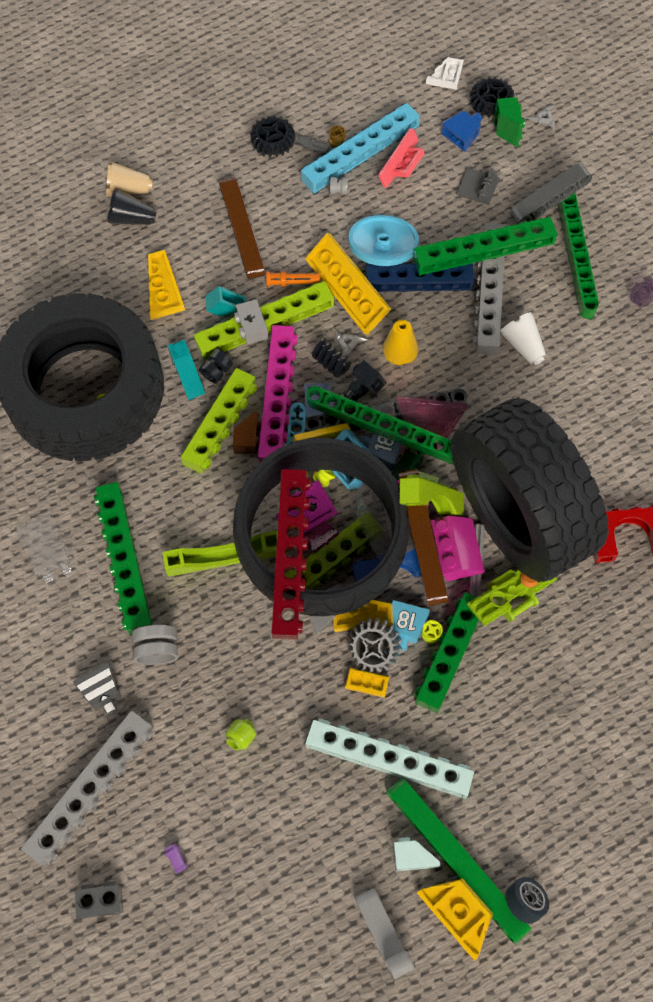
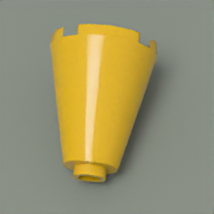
(401, 344)

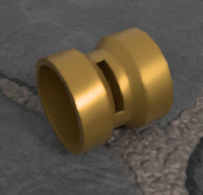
(337, 136)

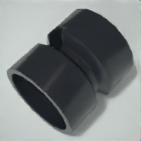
(216, 366)

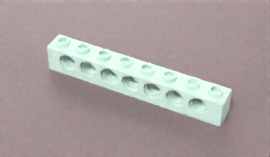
(462, 772)

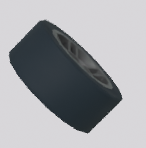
(527, 900)

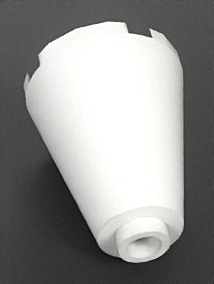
(525, 338)

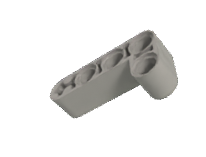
(384, 935)

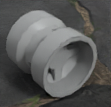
(338, 185)

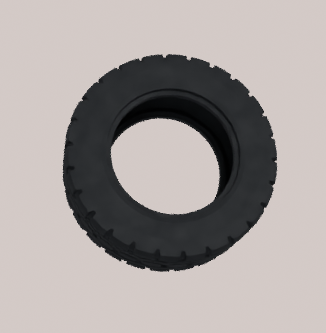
(69, 327)
(530, 489)

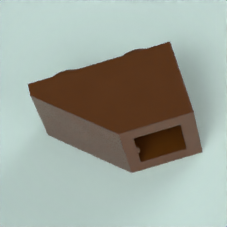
(246, 435)

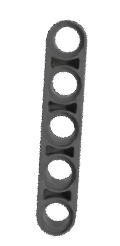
(551, 194)

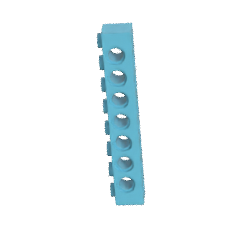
(360, 147)

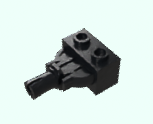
(365, 380)

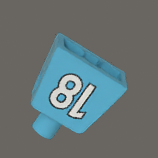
(408, 621)

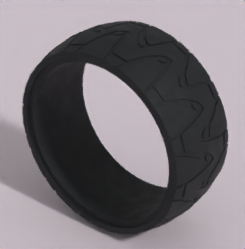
(323, 455)

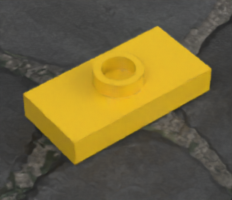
(367, 682)

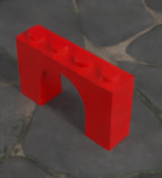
(636, 515)

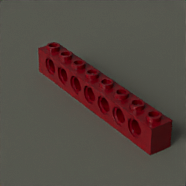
(290, 481)

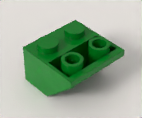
(508, 120)

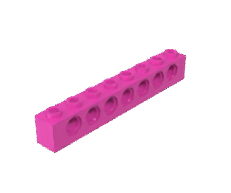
(280, 336)

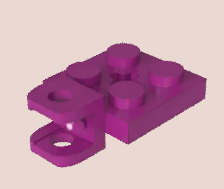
(323, 510)

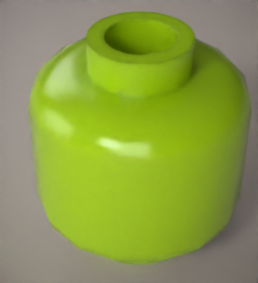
(240, 734)

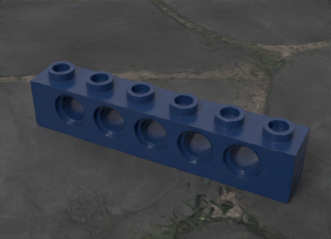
(392, 282)

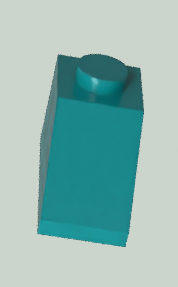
(223, 301)

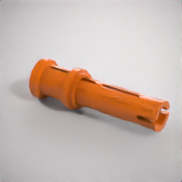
(314, 278)

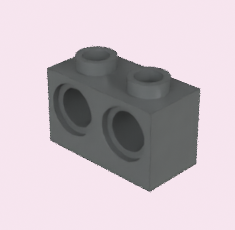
(99, 906)

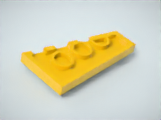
(164, 293)

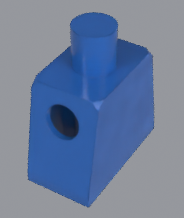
(462, 129)

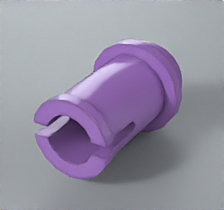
(175, 858)

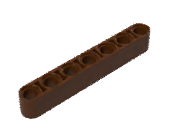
(242, 228)
(426, 551)

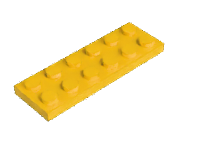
(348, 284)

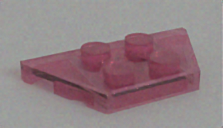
(432, 415)

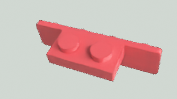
(402, 160)

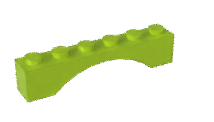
(420, 490)
(197, 559)

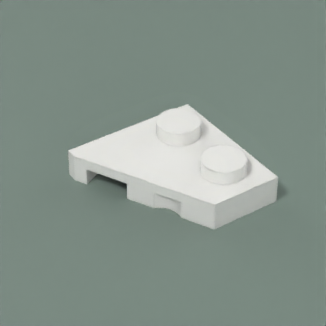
(447, 74)

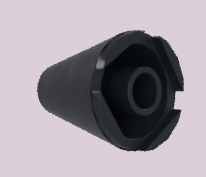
(129, 210)

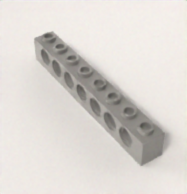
(489, 343)
(35, 845)

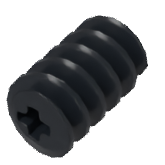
(330, 359)

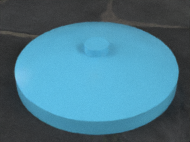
(383, 240)

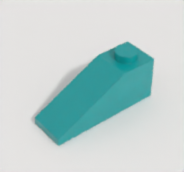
(186, 369)

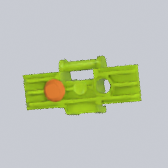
(504, 590)

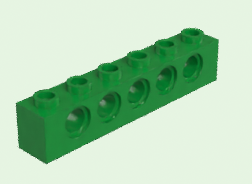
(434, 700)

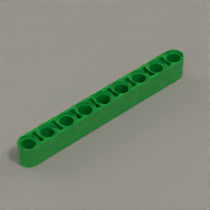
(578, 252)
(377, 419)
(456, 858)

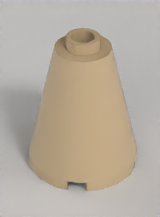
(126, 180)

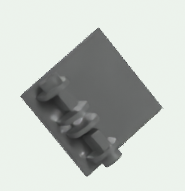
(478, 185)

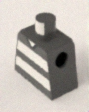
(99, 688)

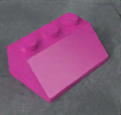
(457, 547)

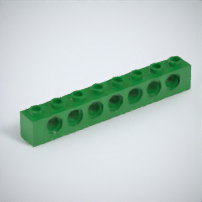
(513, 240)
(112, 494)

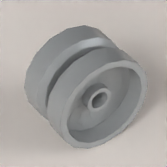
(155, 644)

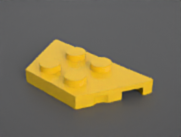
(460, 913)

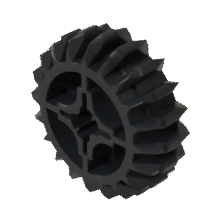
(492, 90)
(273, 140)

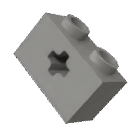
(251, 322)

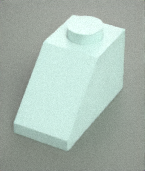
(412, 856)

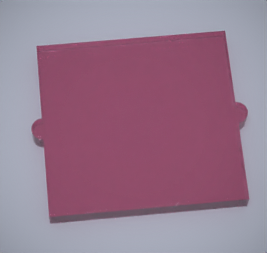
(320, 536)

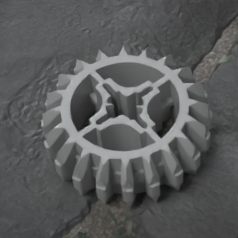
(384, 658)

